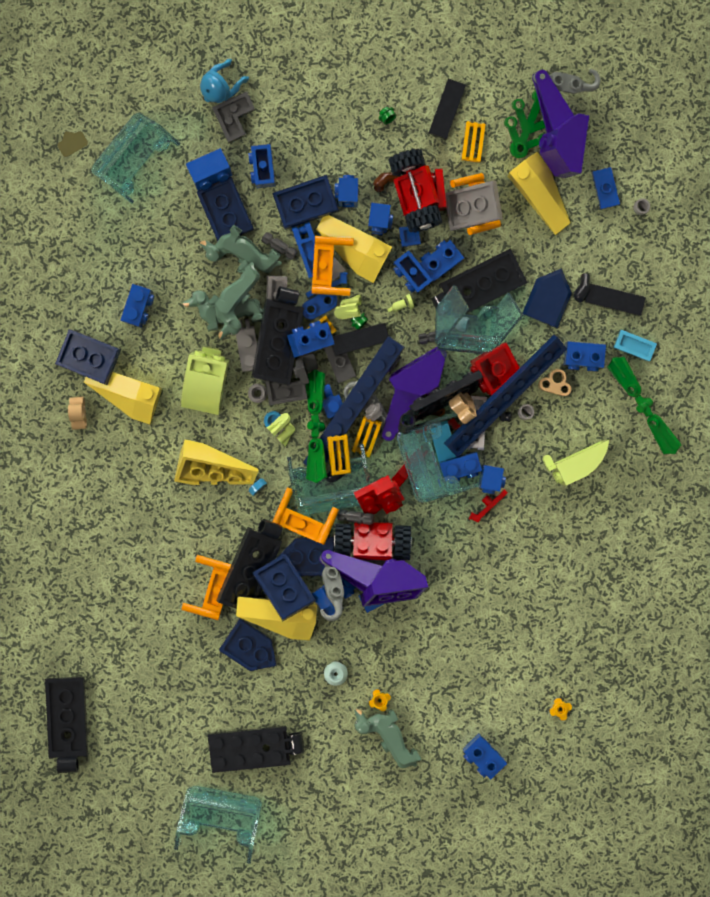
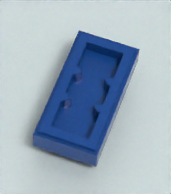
(605, 188)

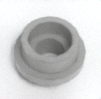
(253, 388)
(373, 411)

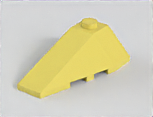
(539, 188)
(366, 254)
(129, 395)
(203, 463)
(263, 614)

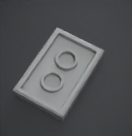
(473, 205)

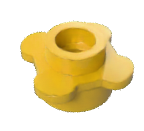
(558, 703)
(379, 705)

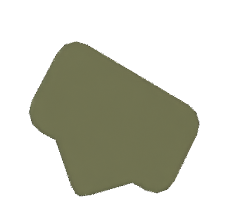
(72, 143)

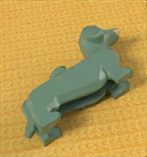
(243, 249)
(232, 296)
(200, 299)
(390, 734)

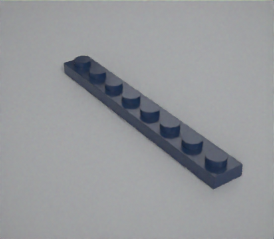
(361, 392)
(506, 395)

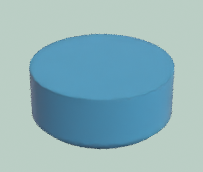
(270, 418)
(257, 486)

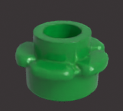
(387, 115)
(359, 322)

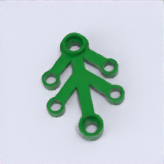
(527, 126)

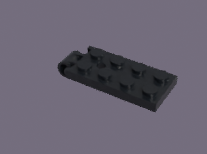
(486, 281)
(273, 352)
(438, 399)
(240, 576)
(66, 713)
(245, 748)

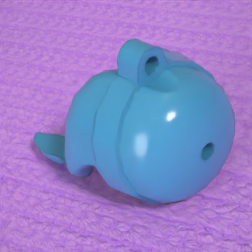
(214, 86)

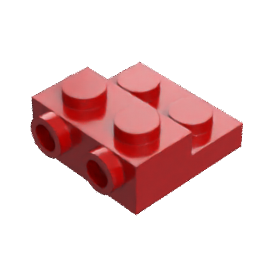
(495, 367)
(379, 496)

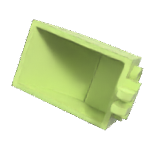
(204, 380)
(578, 464)

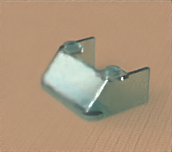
(129, 152)
(473, 333)
(423, 465)
(322, 496)
(221, 811)

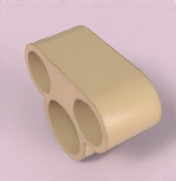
(555, 388)
(464, 407)
(77, 413)

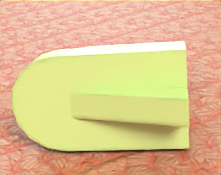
(402, 304)
(348, 308)
(281, 422)

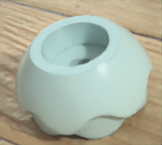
(331, 669)

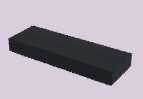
(447, 109)
(615, 300)
(359, 339)

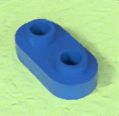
(319, 305)

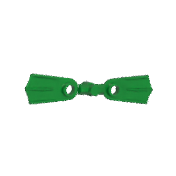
(663, 435)
(316, 457)

